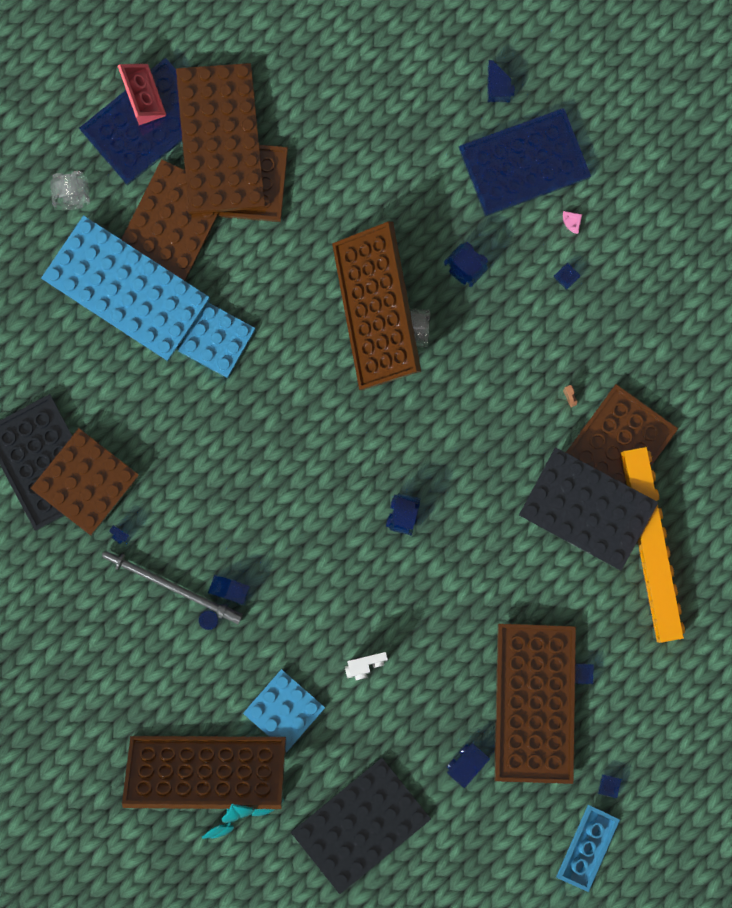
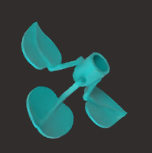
(233, 814)

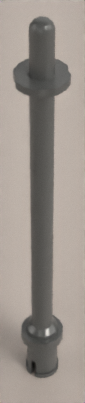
(222, 610)

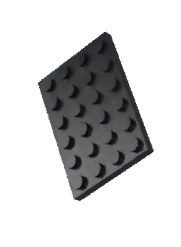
(27, 447)
(588, 508)
(360, 825)

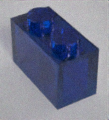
(467, 765)

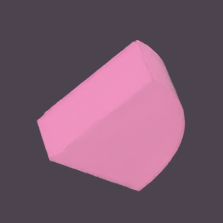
(572, 221)

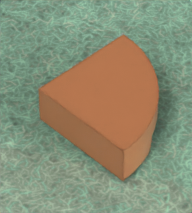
(569, 393)

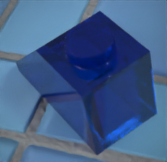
(499, 84)
(229, 589)

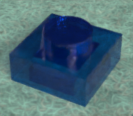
(567, 276)
(119, 535)
(584, 673)
(609, 786)

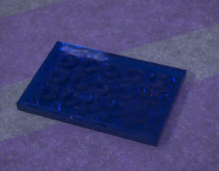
(131, 146)
(524, 162)

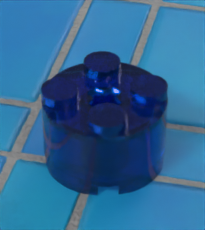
(466, 264)
(404, 513)

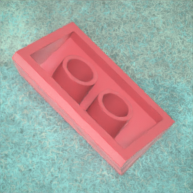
(142, 92)

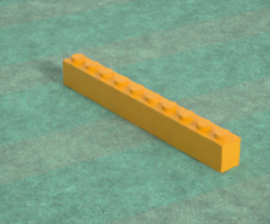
(654, 551)

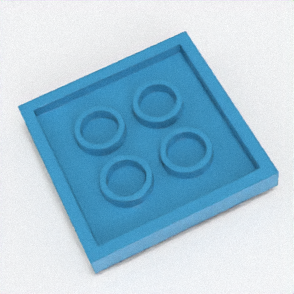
(217, 340)
(284, 709)

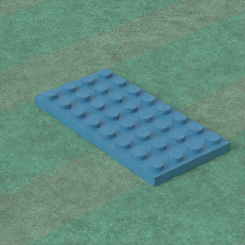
(125, 288)

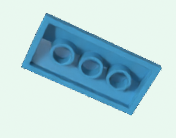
(588, 848)

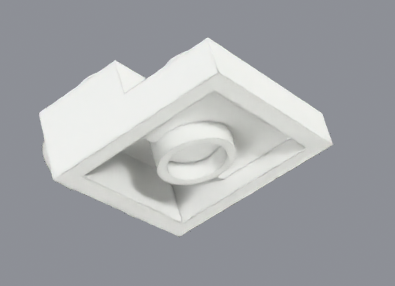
(360, 667)

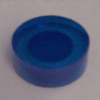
(208, 620)

